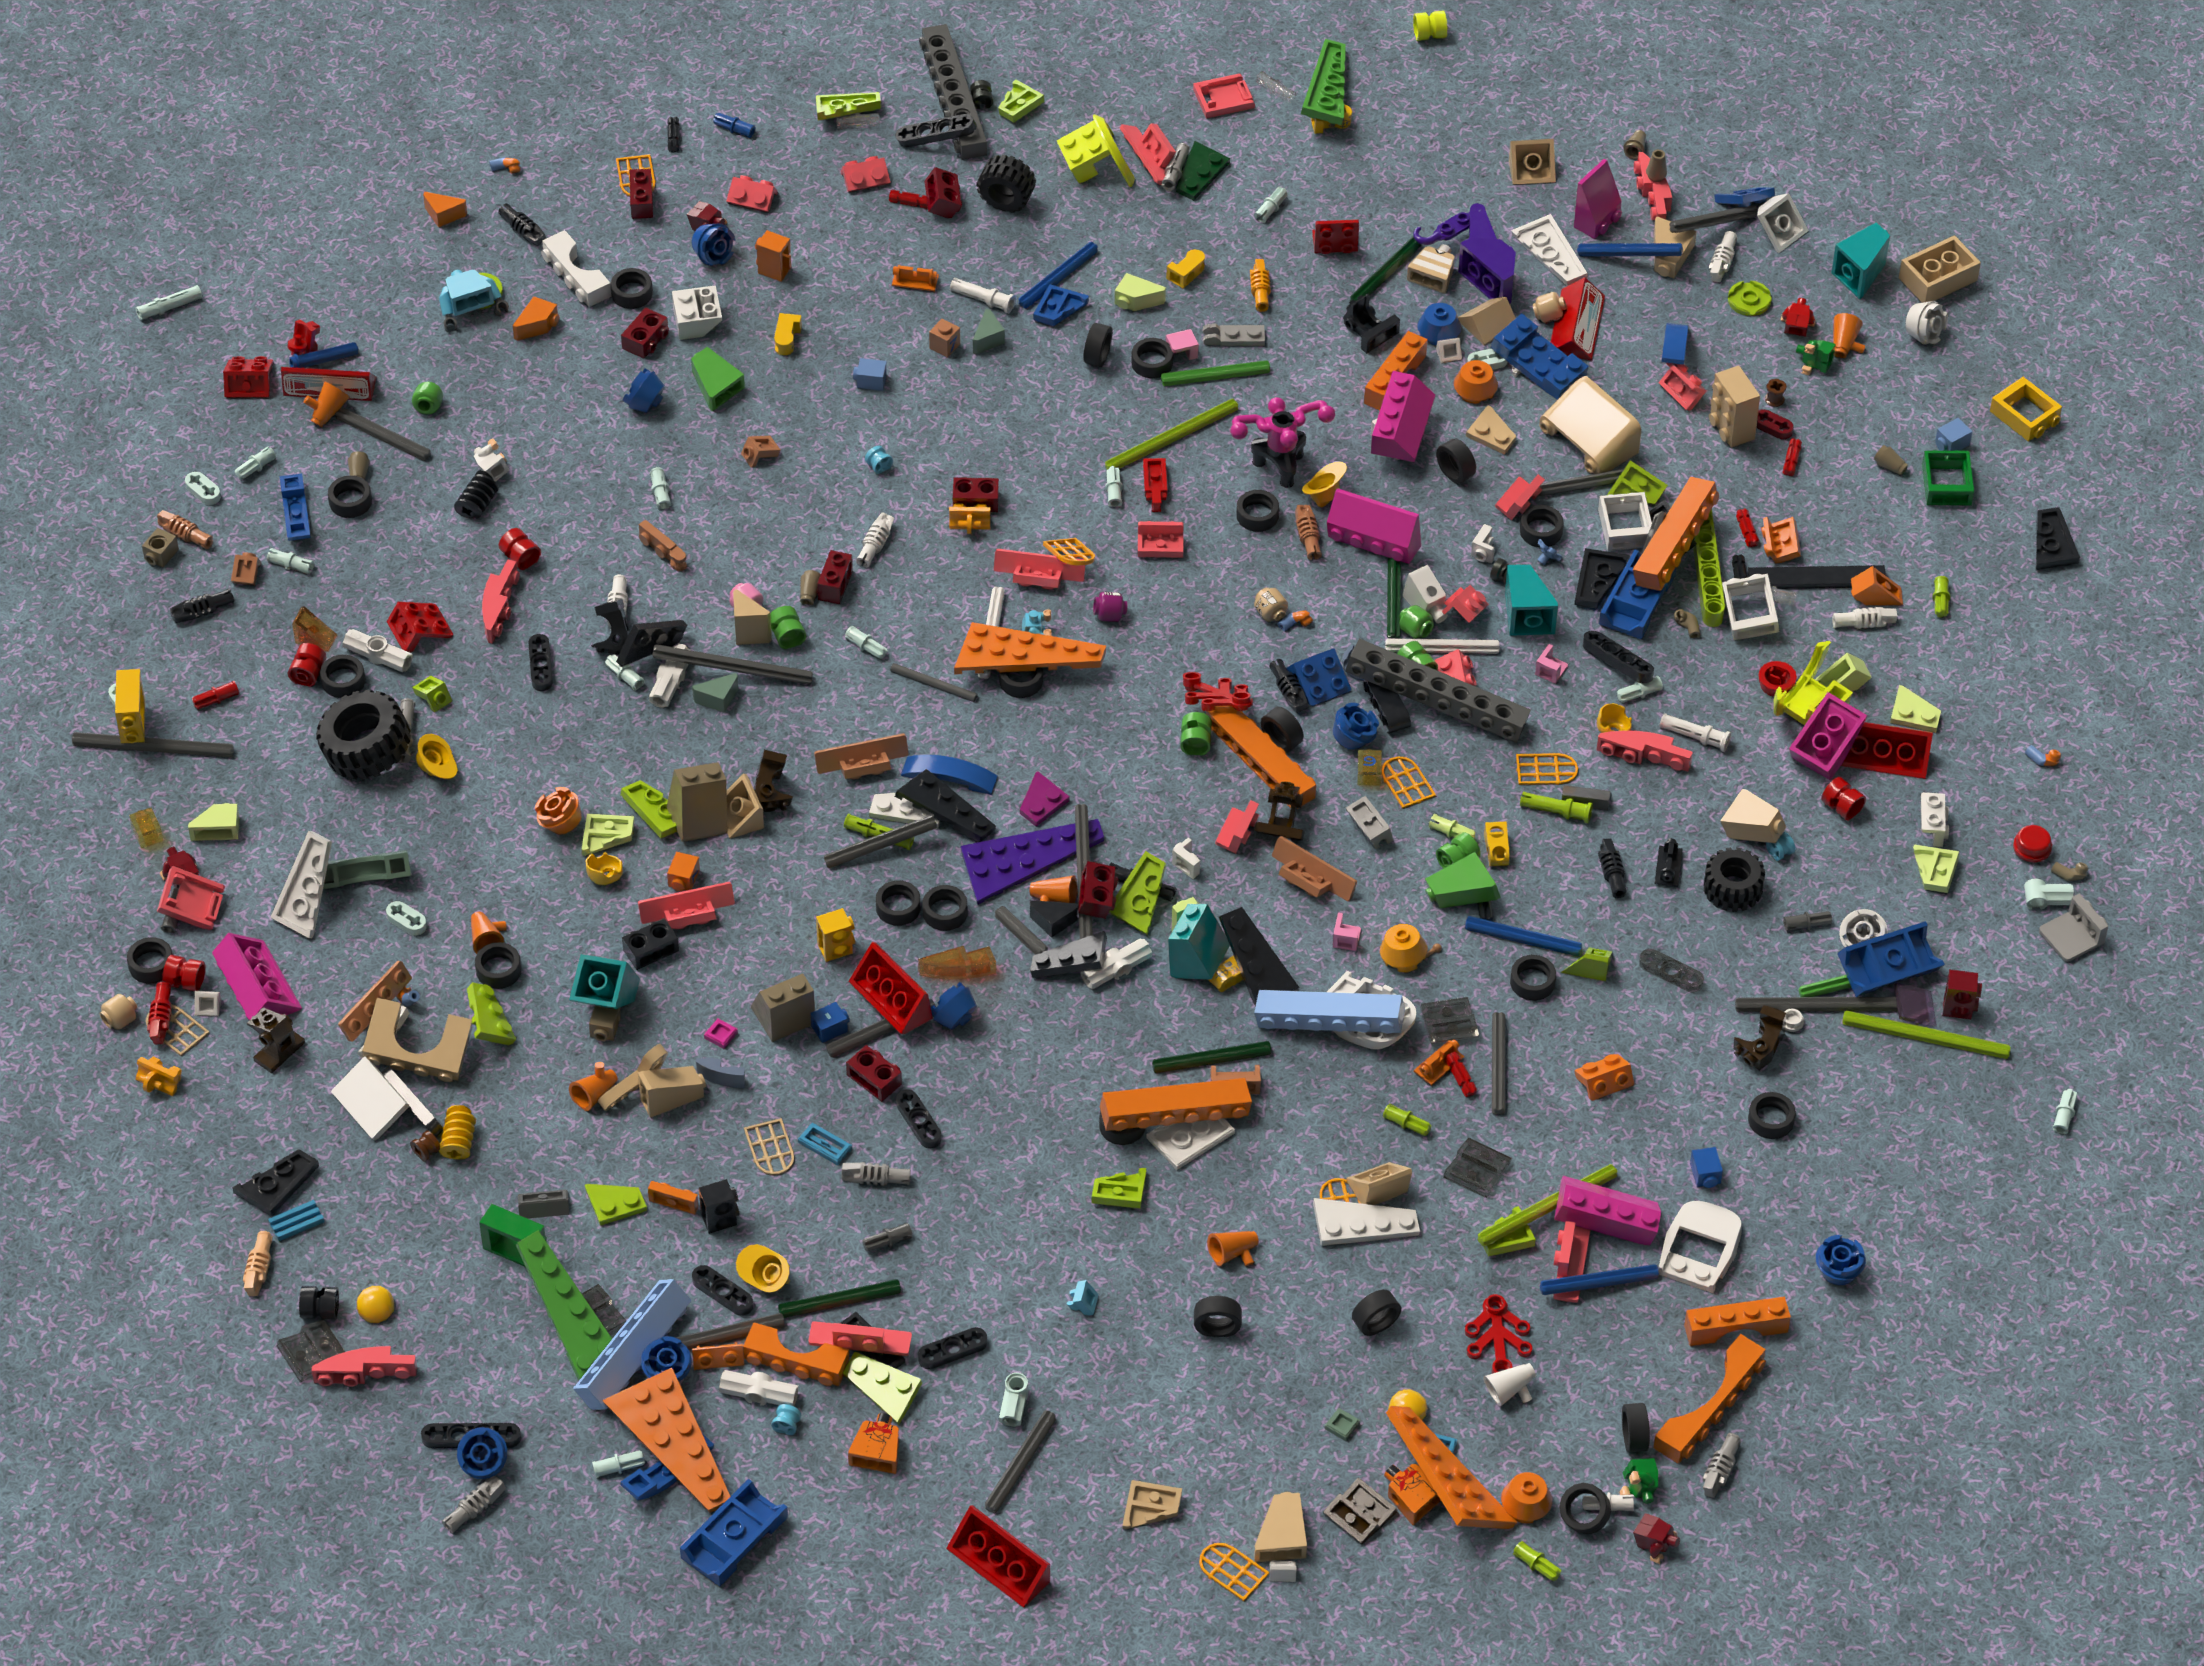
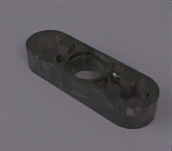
(1669, 962)

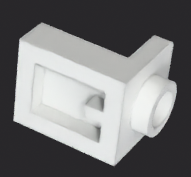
(1482, 545)
(1185, 859)

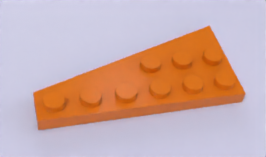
(1018, 650)
(667, 1428)
(1455, 1485)

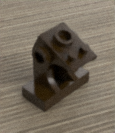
(771, 768)
(1286, 794)
(1772, 1026)
(273, 1031)

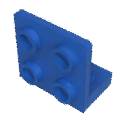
(1321, 677)

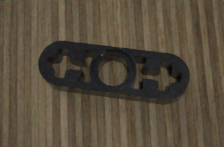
(541, 655)
(918, 1110)
(720, 1281)
(956, 1339)

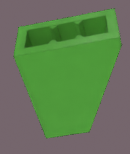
(716, 377)
(1462, 884)

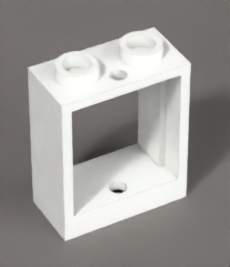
(1630, 537)
(1754, 626)

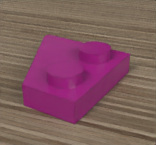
(1042, 800)

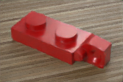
(1155, 481)

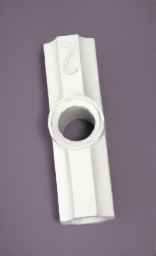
(377, 650)
(667, 681)
(1117, 963)
(758, 1388)

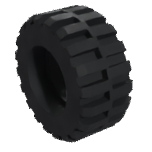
(372, 753)

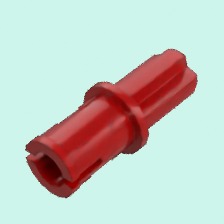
(215, 695)

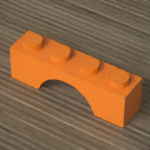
(1406, 355)
(1711, 1323)
(822, 1364)

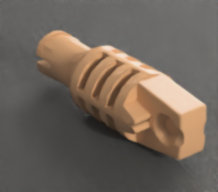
(258, 1264)

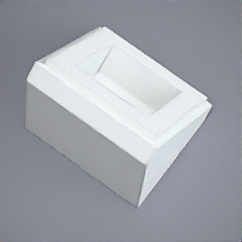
(1449, 350)
(207, 1003)
(1283, 1571)

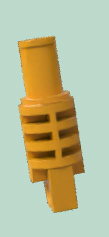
(1260, 285)

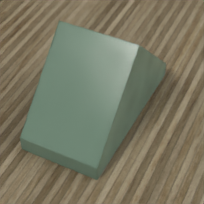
(988, 334)
(717, 692)

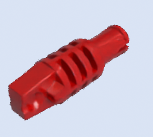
(160, 1013)

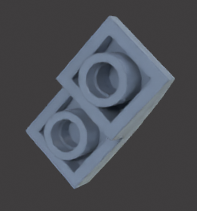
(726, 1076)

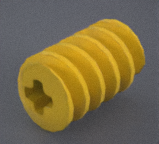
(457, 1132)

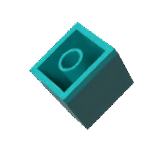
(1861, 258)
(1529, 603)
(1196, 944)
(604, 982)

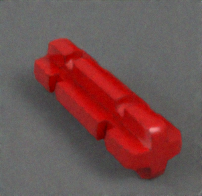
(908, 198)
(1792, 457)
(1747, 527)
(1461, 1074)

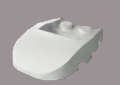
(1372, 1040)
(1712, 1223)

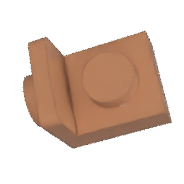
(759, 447)
(245, 569)

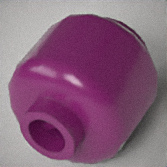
(1109, 606)

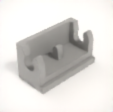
(1370, 821)

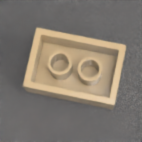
(1939, 270)
(1734, 406)

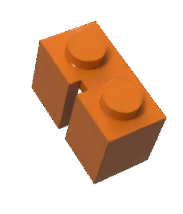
(773, 255)

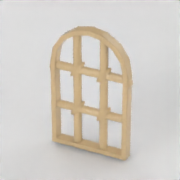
(186, 1029)
(760, 1141)

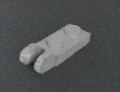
(1234, 335)

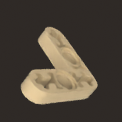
(651, 1061)

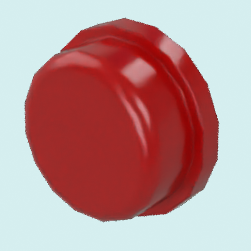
(1775, 675)
(2033, 843)

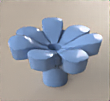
(1547, 553)

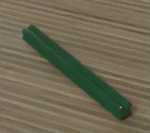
(1387, 269)
(1393, 599)
(1211, 1057)
(840, 1298)

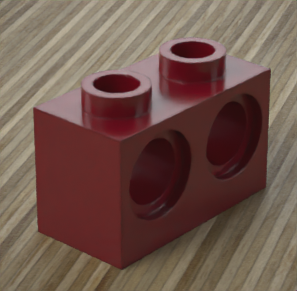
(641, 193)
(943, 193)
(645, 333)
(976, 491)
(835, 577)
(1094, 889)
(1961, 994)
(869, 1069)

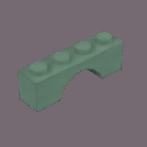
(367, 868)

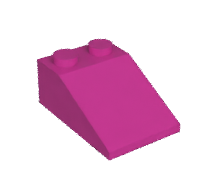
(1597, 201)
(1828, 736)

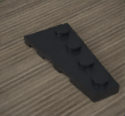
(937, 798)
(1254, 956)

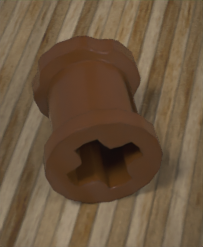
(1775, 392)

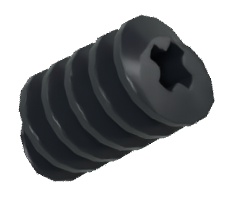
(476, 495)

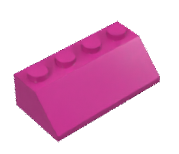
(1402, 417)
(1374, 526)
(254, 976)
(1607, 1211)

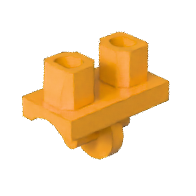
(969, 517)
(156, 1076)

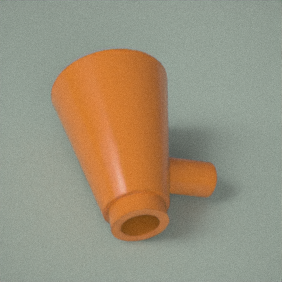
(1844, 334)
(328, 403)
(1055, 890)
(485, 931)
(589, 1089)
(1230, 1245)

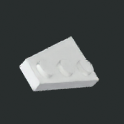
(893, 809)

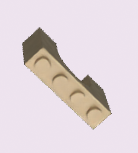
(443, 1061)

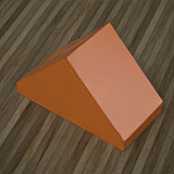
(444, 208)

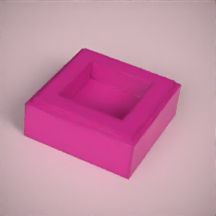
(720, 1033)

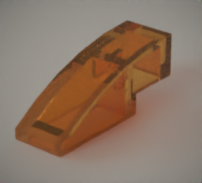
(958, 964)

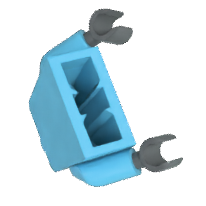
(467, 293)

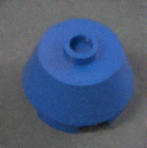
(713, 243)
(1439, 323)
(645, 391)
(1354, 726)
(954, 1007)
(1840, 1260)
(666, 1354)
(482, 1453)

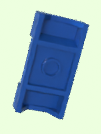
(1537, 357)
(1629, 605)
(1889, 959)
(732, 1533)

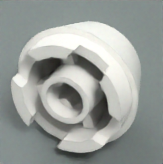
(1926, 322)
(1861, 926)

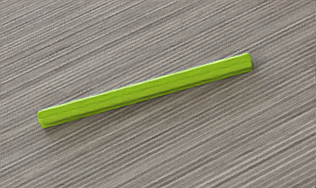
(1173, 434)
(1926, 1034)
(1539, 1209)

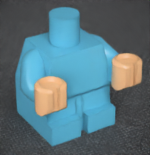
(1034, 620)

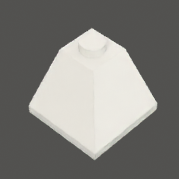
(1781, 221)

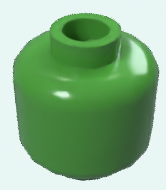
(427, 398)
(1416, 622)

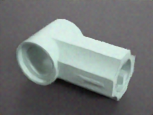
(2041, 894)
(1014, 1400)

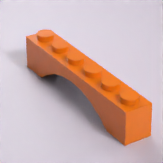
(1681, 1433)

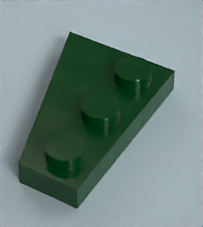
(1200, 170)

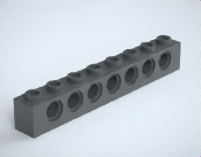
(952, 87)
(1437, 690)

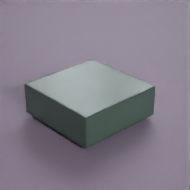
(1342, 1424)

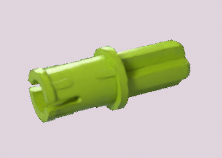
(1941, 596)
(1406, 1119)
(1536, 1561)

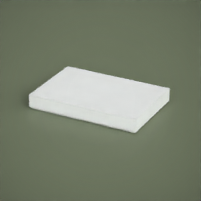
(370, 1098)
(1186, 1141)

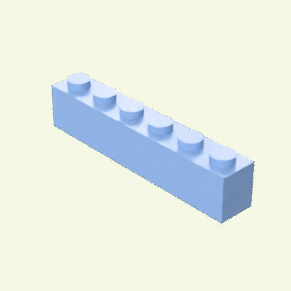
(1329, 1011)
(623, 1354)

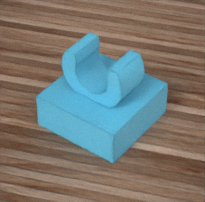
(1083, 1298)

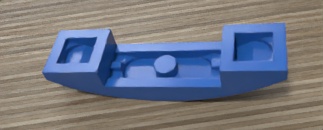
(1674, 343)
(295, 507)
(951, 770)
(653, 1480)

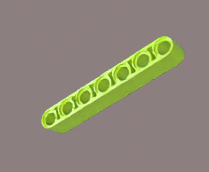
(1709, 574)

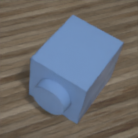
(870, 374)
(1953, 436)

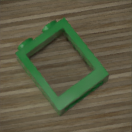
(1948, 494)
(503, 1230)

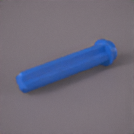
(323, 355)

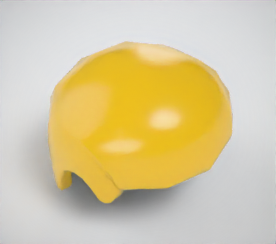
(1613, 716)
(606, 863)
(375, 1304)
(1410, 1399)

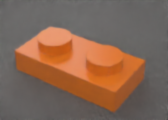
(673, 1197)

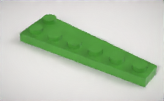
(1326, 88)
(571, 1314)

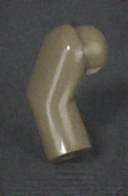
(1688, 621)
(2071, 874)

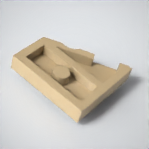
(1491, 431)
(1150, 1504)

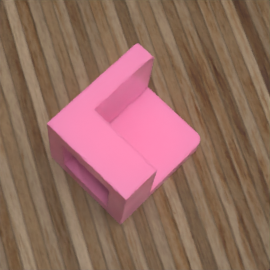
(1185, 342)
(1550, 667)
(1345, 935)

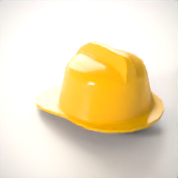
(1325, 483)
(436, 757)
(763, 1268)

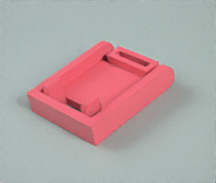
(1227, 95)
(194, 899)

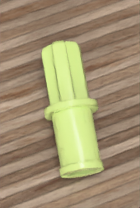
(1449, 827)

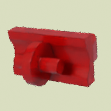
(304, 338)

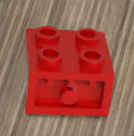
(1336, 236)
(247, 377)
(416, 620)

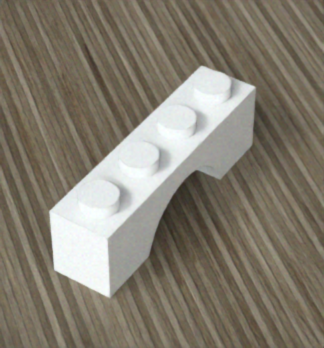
(589, 285)

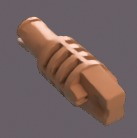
(184, 529)
(1308, 530)

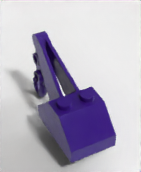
(1482, 257)

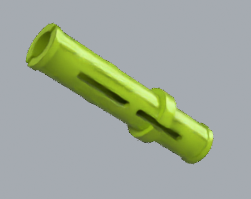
(869, 828)

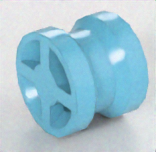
(878, 459)
(1783, 846)
(786, 1419)

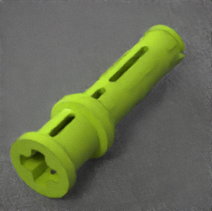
(1567, 808)

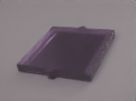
(1915, 1004)

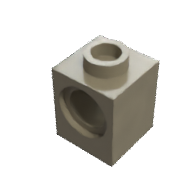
(160, 547)
(604, 1023)

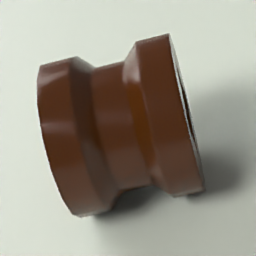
(425, 1145)

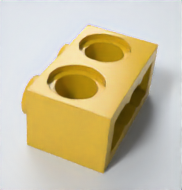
(835, 934)

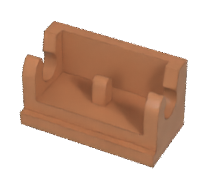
(1252, 1078)

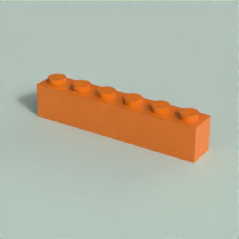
(1675, 533)
(1259, 751)
(1175, 1104)

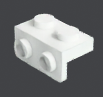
(1933, 817)

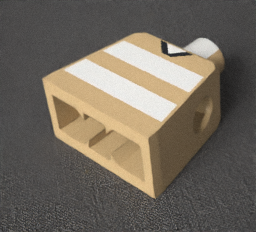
(1432, 268)

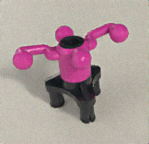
(1284, 441)

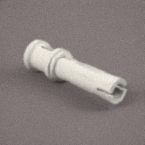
(991, 297)
(1706, 734)

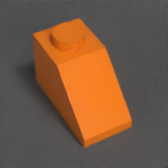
(536, 319)
(1875, 588)

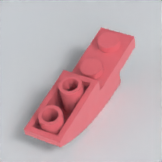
(1658, 193)
(495, 599)
(1637, 745)
(353, 1366)

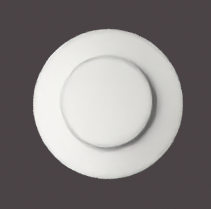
(1794, 1020)

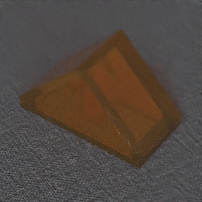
(312, 630)

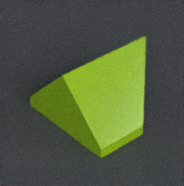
(1591, 965)

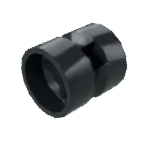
(319, 1302)

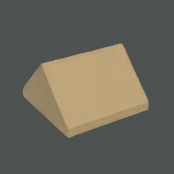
(1532, 161)
(1488, 319)
(751, 621)
(743, 808)
(1380, 1183)

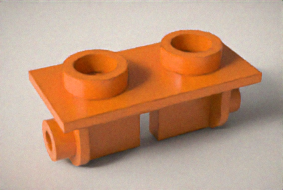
(921, 279)
(1436, 1065)
(718, 1356)

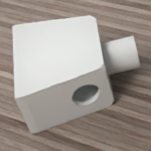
(1425, 591)

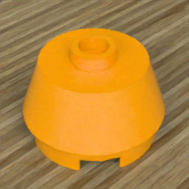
(1403, 948)

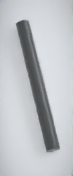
(933, 682)

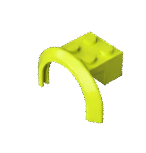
(1089, 146)
(1807, 692)

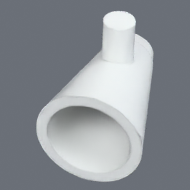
(1508, 1382)

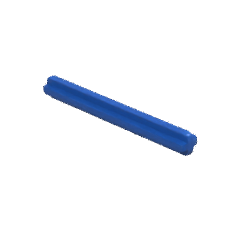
(1630, 249)
(1058, 274)
(1523, 936)
(1599, 1279)

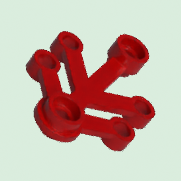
(1212, 696)
(1498, 1332)

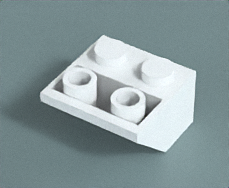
(696, 311)

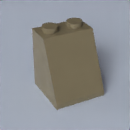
(698, 801)
(785, 1007)

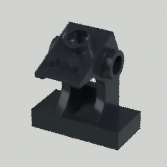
(1362, 312)
(615, 614)

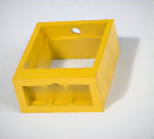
(2002, 409)
(130, 706)

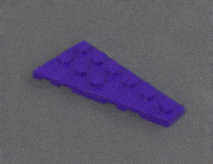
(1016, 858)

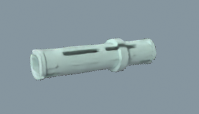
(159, 306)

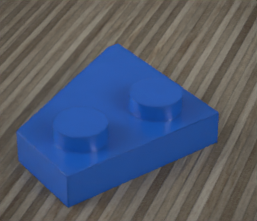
(1745, 197)
(1058, 304)

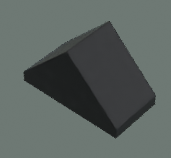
(1053, 916)

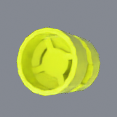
(1427, 25)

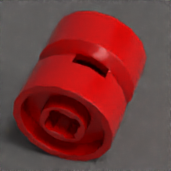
(519, 548)
(306, 664)
(1841, 797)
(185, 973)

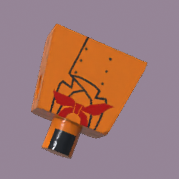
(876, 1445)
(1411, 1492)

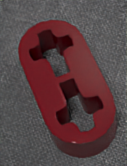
(1773, 424)

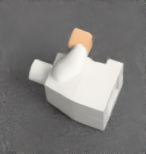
(490, 462)

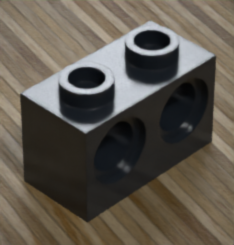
(650, 944)
(718, 1206)

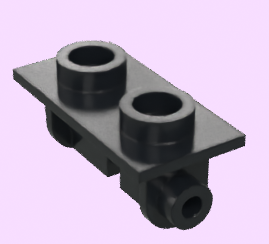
(1668, 864)

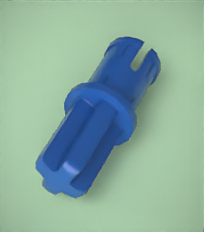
(734, 124)

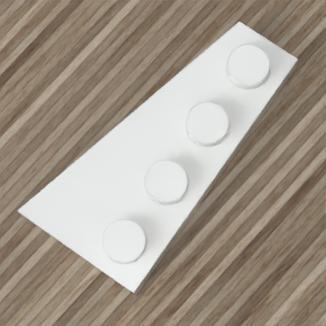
(1551, 248)
(303, 890)
(1356, 1222)

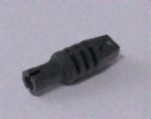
(522, 225)
(200, 606)
(1289, 686)
(1612, 867)

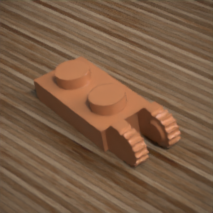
(663, 545)

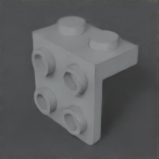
(2076, 930)

